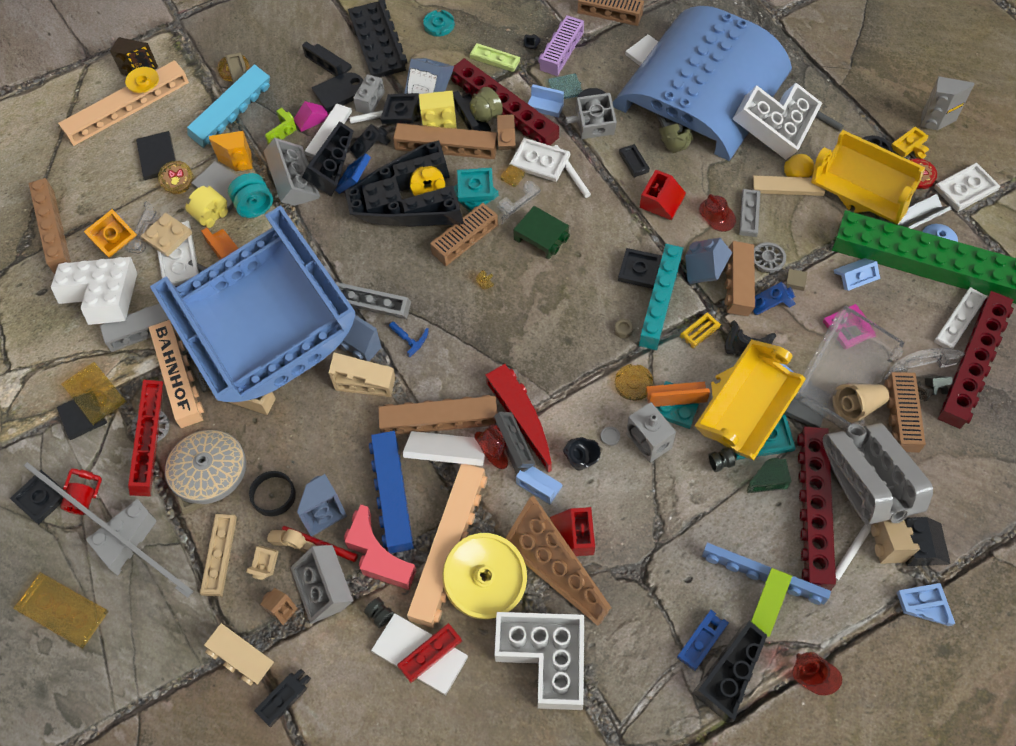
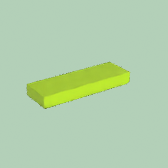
(771, 600)

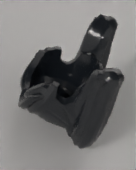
(737, 341)

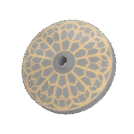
(205, 467)

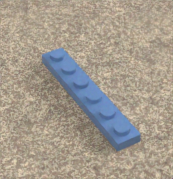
(760, 571)

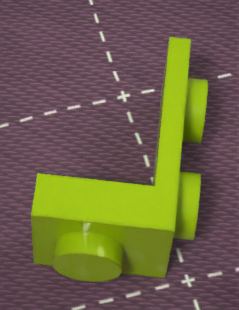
(284, 129)

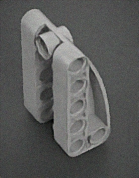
(877, 474)

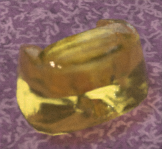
(484, 280)

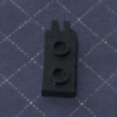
(282, 697)

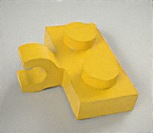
(911, 142)

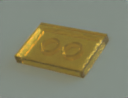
(93, 393)

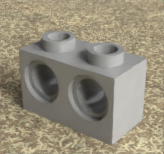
(369, 94)

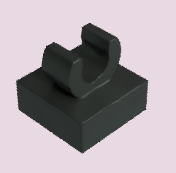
(939, 381)

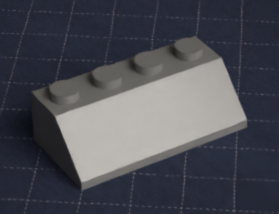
(287, 166)

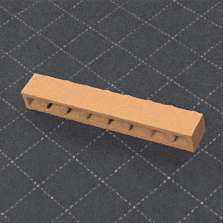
(121, 105)
(451, 530)

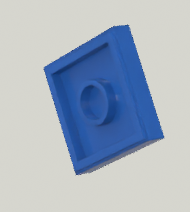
(352, 173)

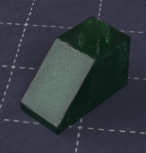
(771, 476)

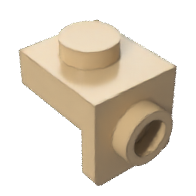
(263, 562)

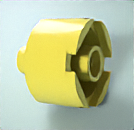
(207, 206)

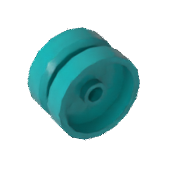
(250, 195)

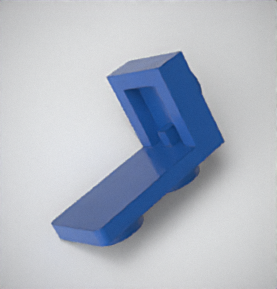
(772, 297)

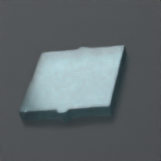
(568, 84)

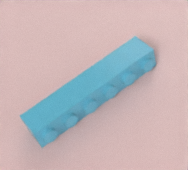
(228, 106)

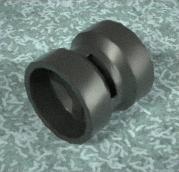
(721, 459)
(378, 612)

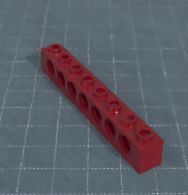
(526, 118)
(980, 346)
(826, 577)

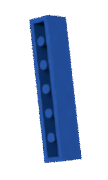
(392, 492)

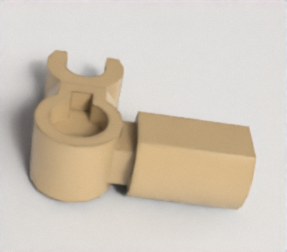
(289, 538)

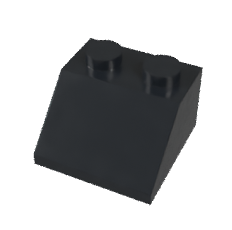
(931, 541)

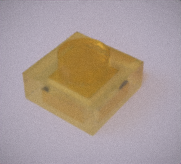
(512, 175)

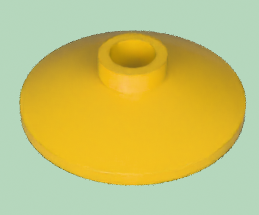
(142, 79)

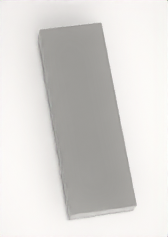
(749, 213)

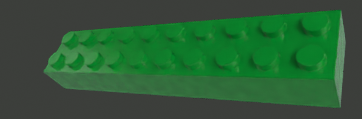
(926, 255)

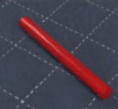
(339, 551)

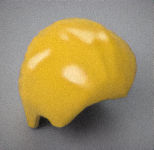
(799, 166)

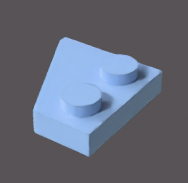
(926, 603)

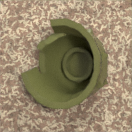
(485, 105)
(675, 140)

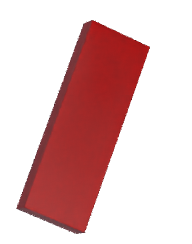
(429, 653)

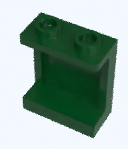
(542, 231)

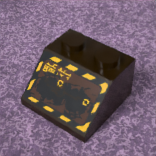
(131, 55)

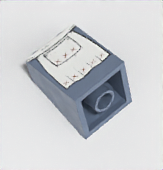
(427, 76)

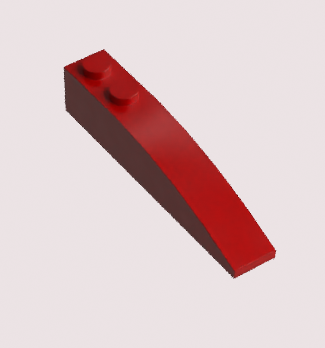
(514, 399)
(146, 439)

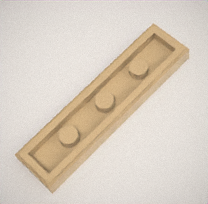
(786, 186)
(218, 555)

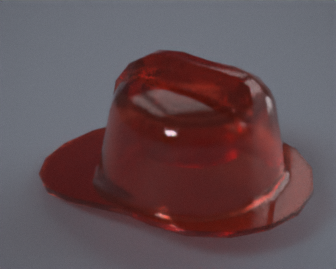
(717, 213)
(493, 446)
(816, 674)

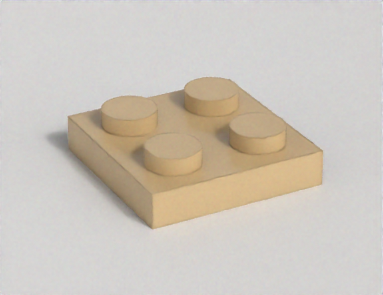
(166, 234)

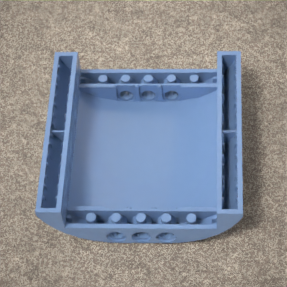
(705, 71)
(258, 313)

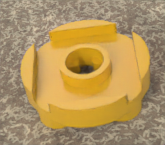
(425, 174)

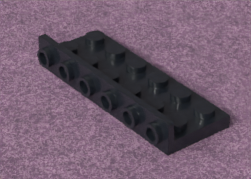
(378, 39)

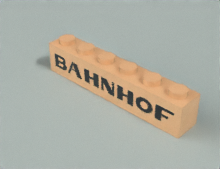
(176, 374)

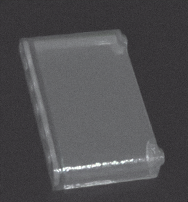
(849, 353)

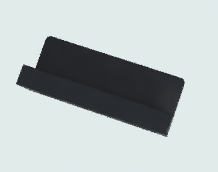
(326, 59)
(463, 108)

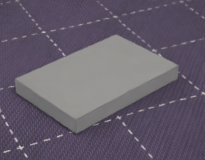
(218, 178)

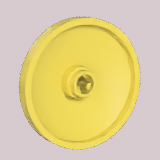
(503, 573)

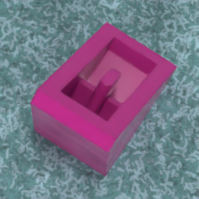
(310, 116)

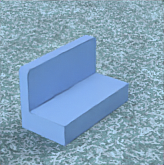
(546, 100)
(858, 273)
(539, 484)

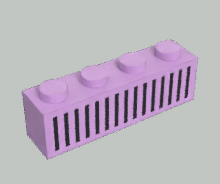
(561, 45)

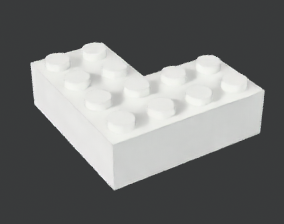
(777, 123)
(100, 285)
(554, 644)

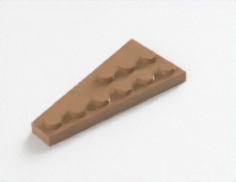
(555, 562)

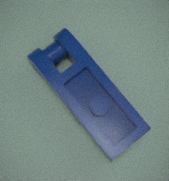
(702, 641)

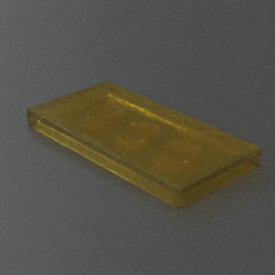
(61, 610)

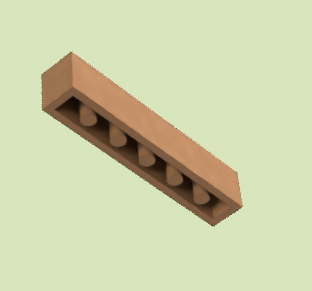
(452, 140)
(49, 224)
(438, 415)

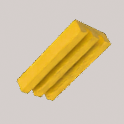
(694, 343)

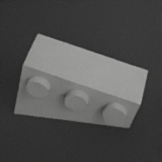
(132, 524)

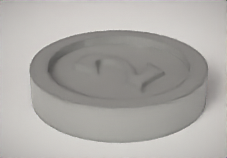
(610, 436)

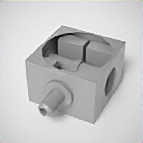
(594, 116)
(650, 432)

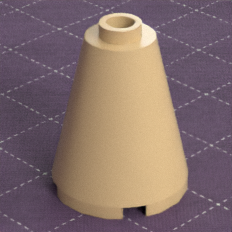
(858, 400)

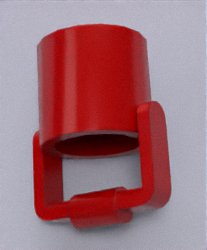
(80, 492)

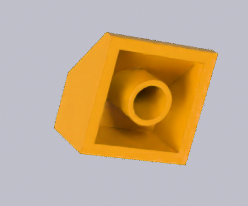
(232, 150)
(110, 233)

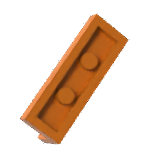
(219, 242)
(677, 394)

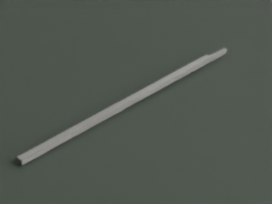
(181, 587)

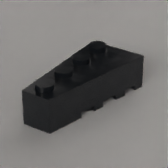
(328, 162)
(727, 679)

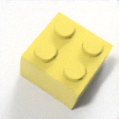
(438, 109)

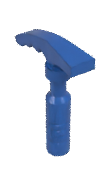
(411, 342)

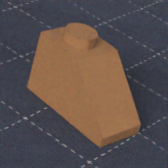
(506, 132)
(278, 605)

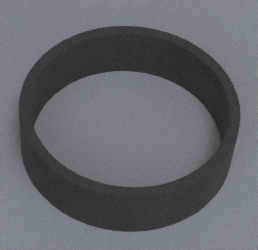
(271, 474)

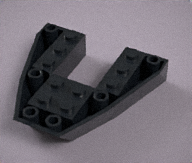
(379, 197)

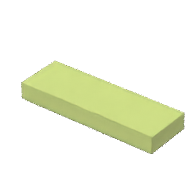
(494, 57)

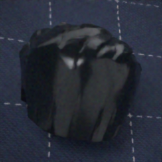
(582, 453)

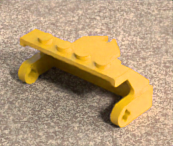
(868, 177)
(750, 399)

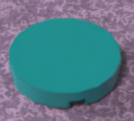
(438, 23)

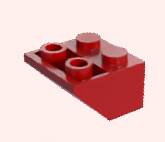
(662, 195)
(576, 529)

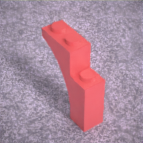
(377, 561)

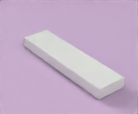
(339, 113)
(960, 319)

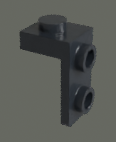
(368, 139)

